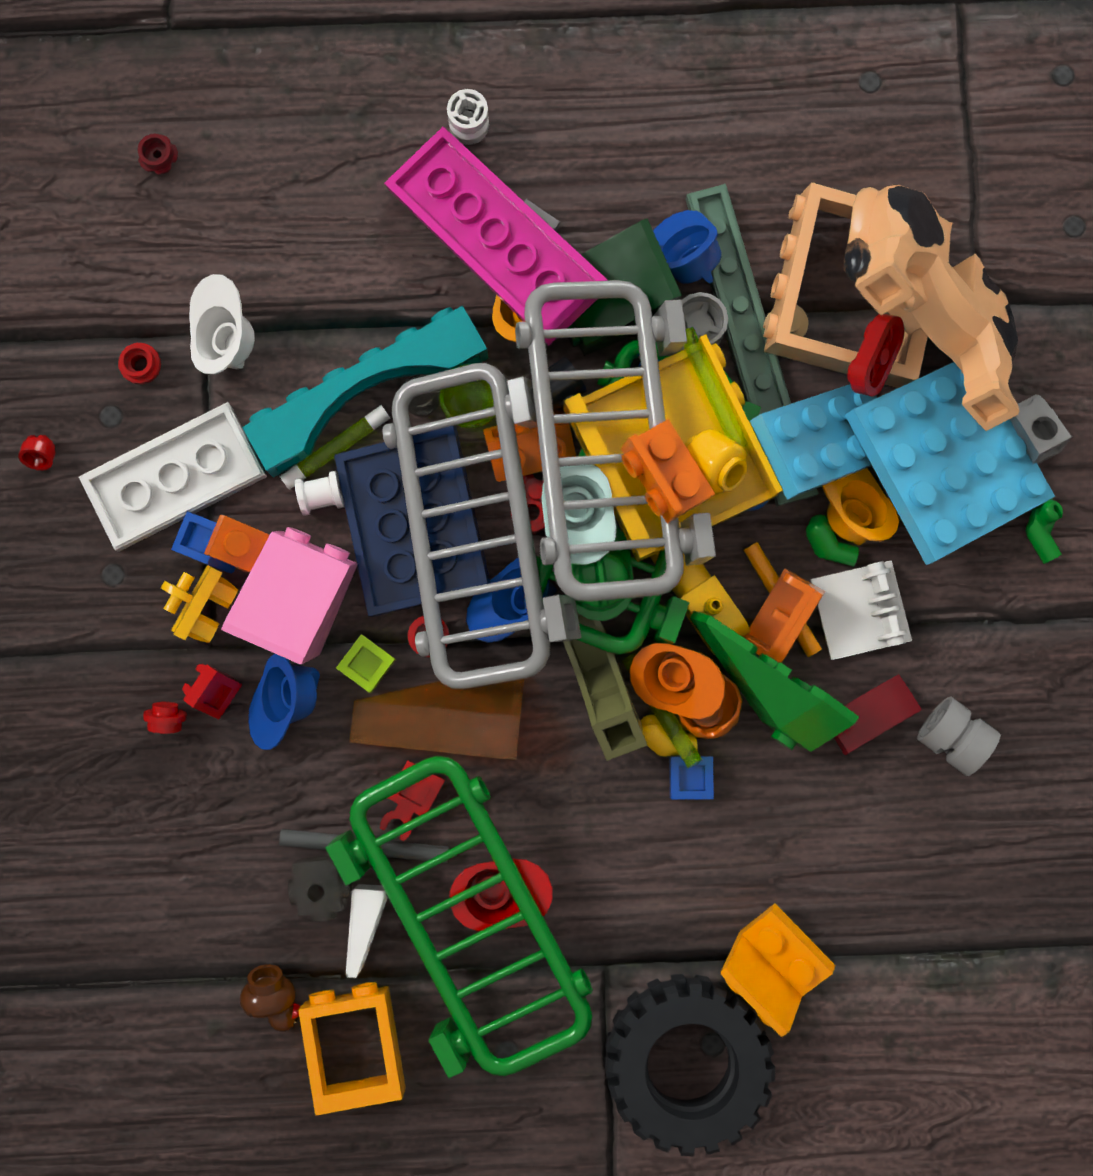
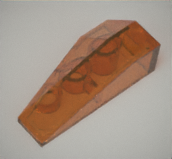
(443, 719)

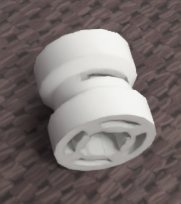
(469, 126)

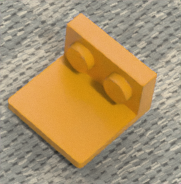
(775, 967)

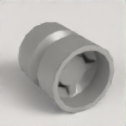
(706, 316)
(963, 740)

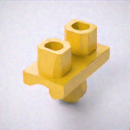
(190, 620)

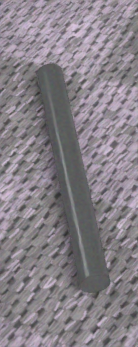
(392, 848)

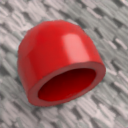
(37, 452)

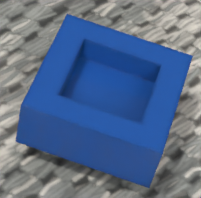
(691, 782)

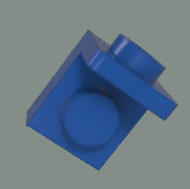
(194, 538)

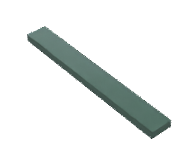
(736, 288)

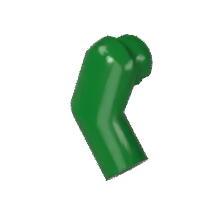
(826, 544)

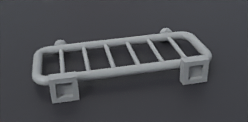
(669, 331)
(549, 617)

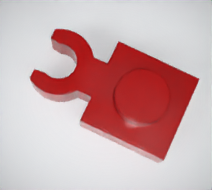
(413, 800)

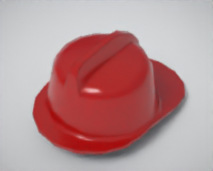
(497, 902)

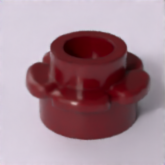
(157, 143)

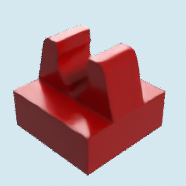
(211, 691)

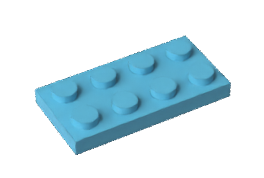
(812, 440)

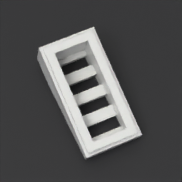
(365, 914)

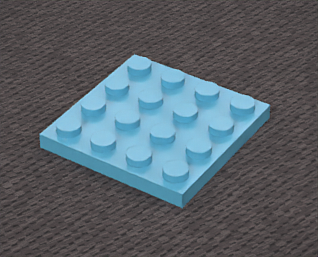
(943, 467)

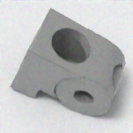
(1040, 429)

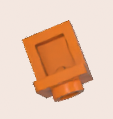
(236, 543)

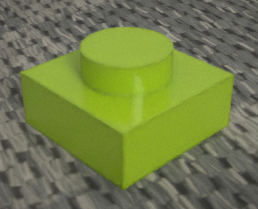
(366, 663)

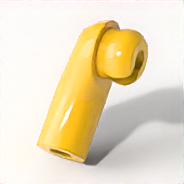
(657, 738)

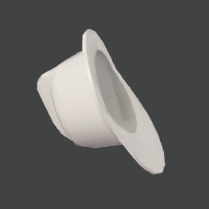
(218, 329)

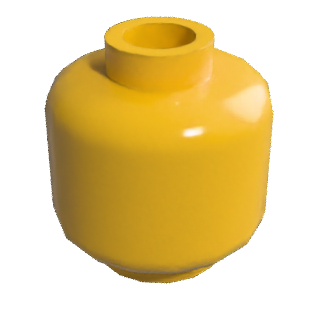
(719, 459)

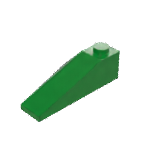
(790, 707)

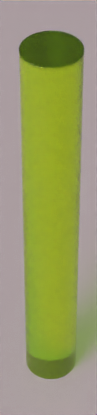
(713, 388)
(673, 729)

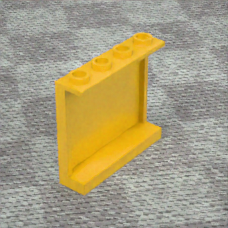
(689, 414)

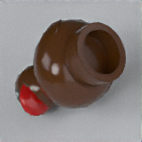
(270, 997)

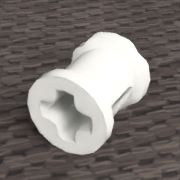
(319, 493)

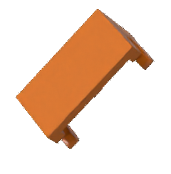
(784, 615)

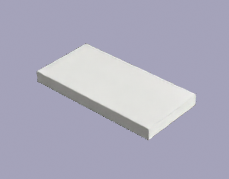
(172, 476)

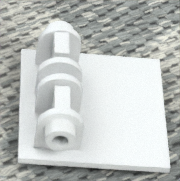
(862, 610)

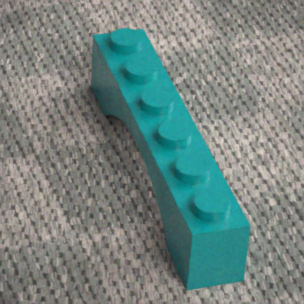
(291, 431)

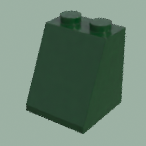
(628, 257)

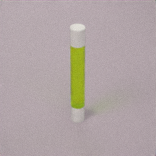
(335, 446)

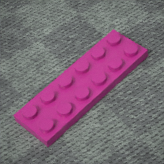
(490, 228)

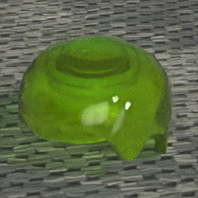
(467, 399)

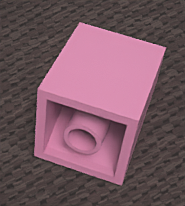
(291, 596)

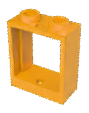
(361, 1091)

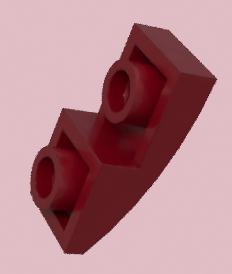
(878, 712)

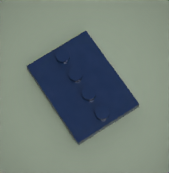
(381, 527)

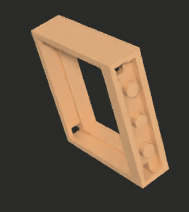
(787, 288)

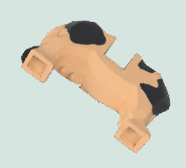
(903, 268)

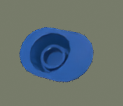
(689, 246)
(501, 606)
(282, 697)

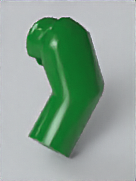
(1040, 528)

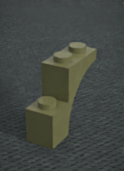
(605, 696)

